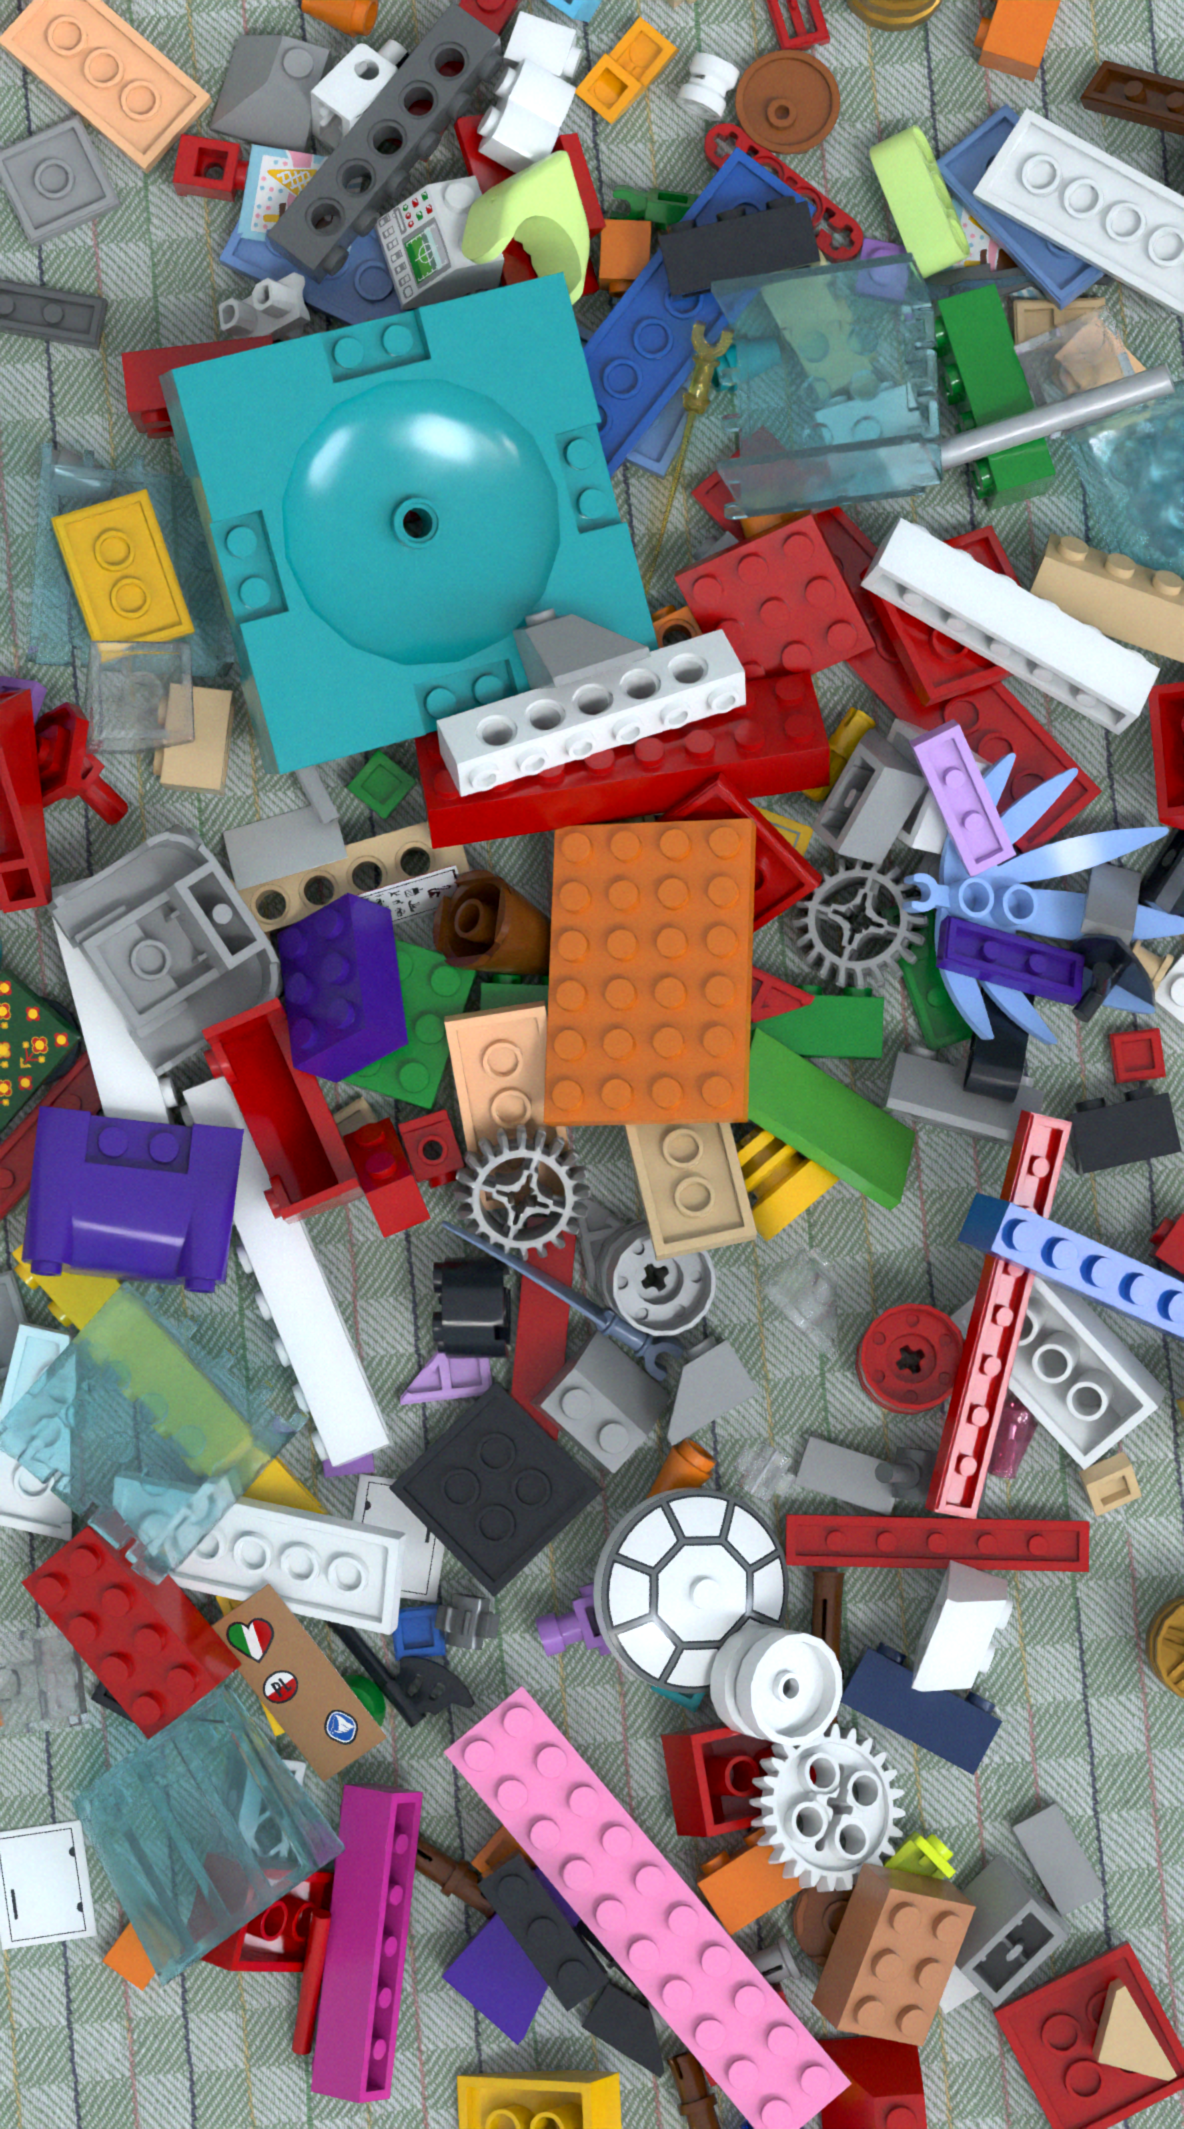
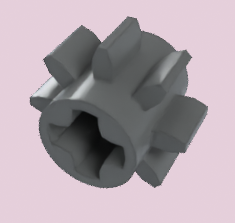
(467, 1621)

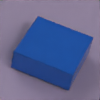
(416, 1633)

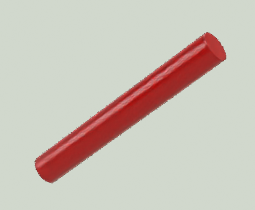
(311, 1981)

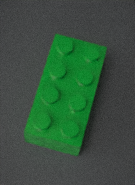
(985, 387)

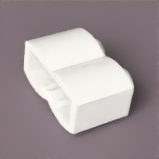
(525, 116)

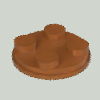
(787, 102)

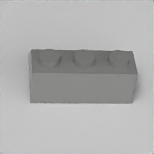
(935, 1096)

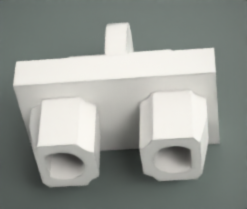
(272, 310)

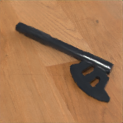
(396, 1689)

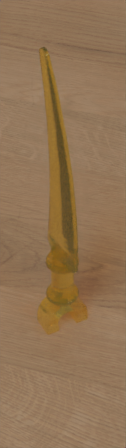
(694, 403)

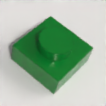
(381, 785)

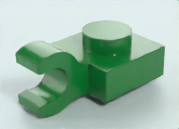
(657, 205)

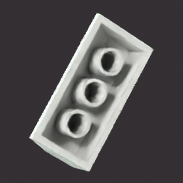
(1075, 1373)

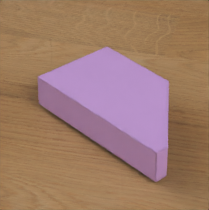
(449, 1380)

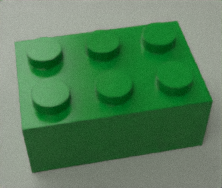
(429, 994)

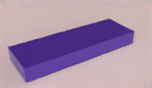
(1010, 960)

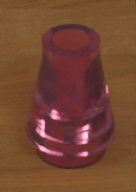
(1012, 1440)

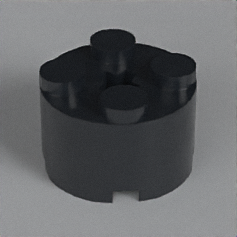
(474, 1308)

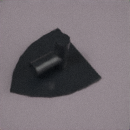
(1111, 965)

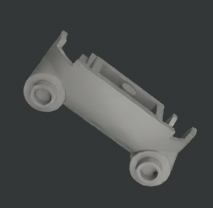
(170, 944)

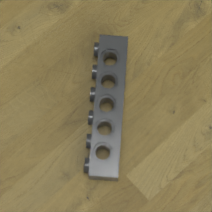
(452, 38)

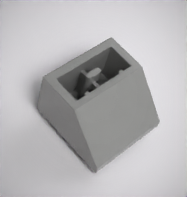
(870, 800)
(1008, 1931)

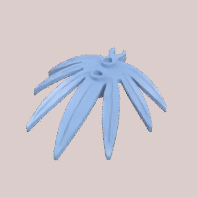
(1004, 904)

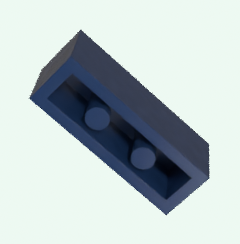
(935, 1720)

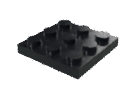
(496, 1488)

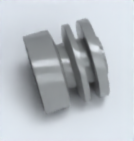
(670, 1303)

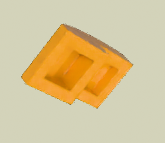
(626, 71)

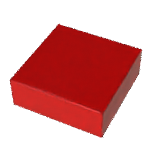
(1136, 1056)

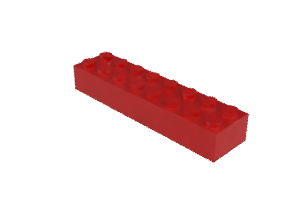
(761, 747)

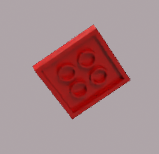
(778, 601)
(931, 659)
(1054, 2039)

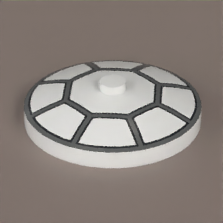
(683, 1581)

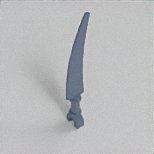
(605, 1319)

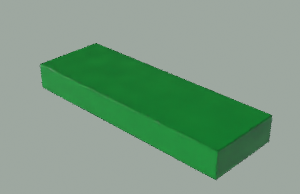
(932, 1005)

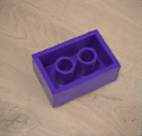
(342, 988)

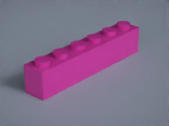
(366, 1942)

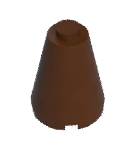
(492, 928)

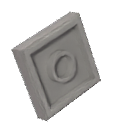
(56, 181)

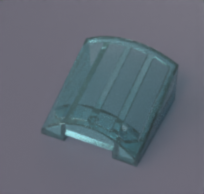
(202, 1831)

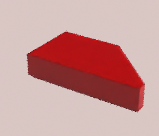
(774, 996)

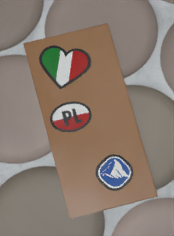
(298, 1683)

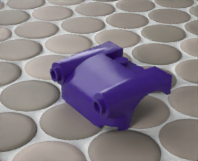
(131, 1199)

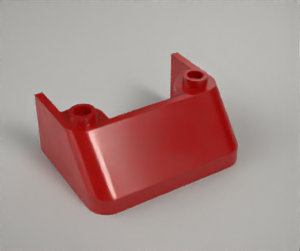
(283, 1113)

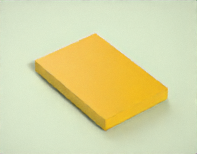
(122, 571)

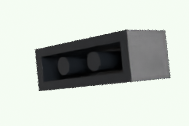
(738, 246)
(543, 1929)

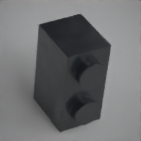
(1123, 1131)

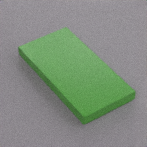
(827, 1121)

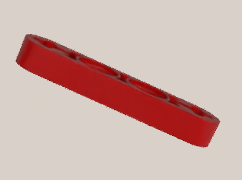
(838, 223)

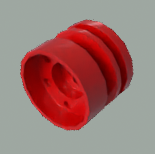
(917, 1330)

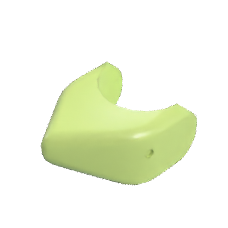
(541, 212)

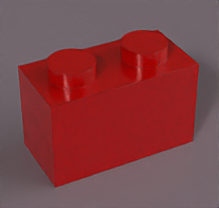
(386, 1177)

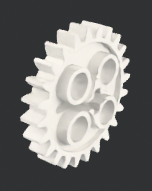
(827, 1809)

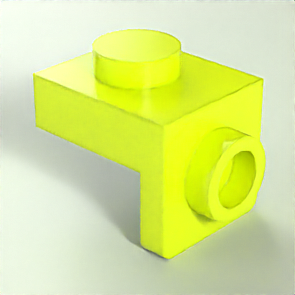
(922, 1857)

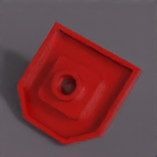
(66, 767)

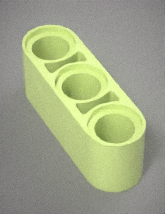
(919, 201)

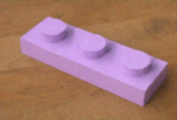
(962, 798)

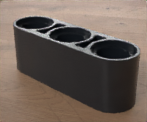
(998, 1063)

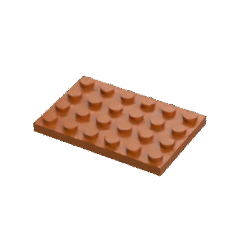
(650, 973)

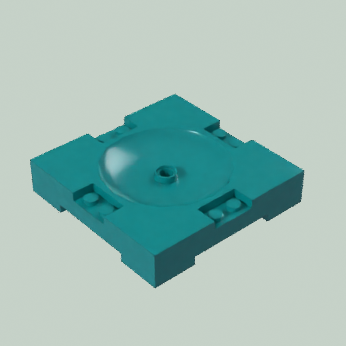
(303, 491)

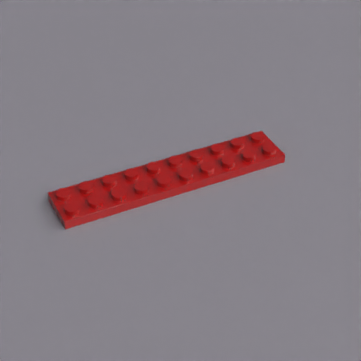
(988, 716)

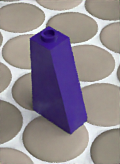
(499, 1975)

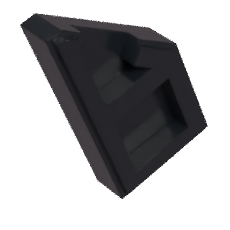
(625, 2026)

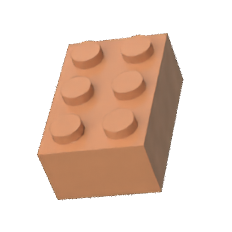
(893, 1954)

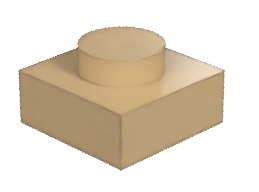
(1110, 1483)

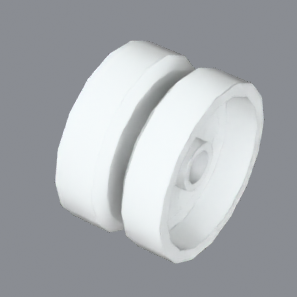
(776, 1684)

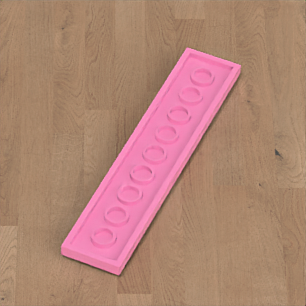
(646, 1916)

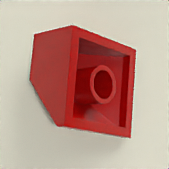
(884, 2085)

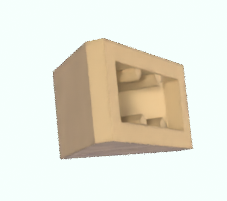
(1126, 2039)

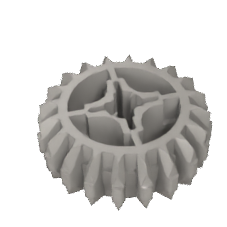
(852, 942)
(538, 1201)

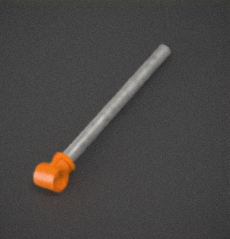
(1028, 426)

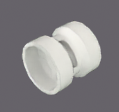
(707, 86)

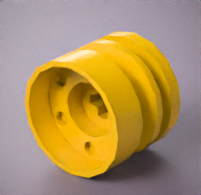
(779, 1180)

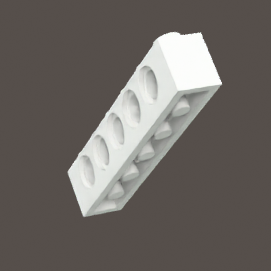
(591, 714)

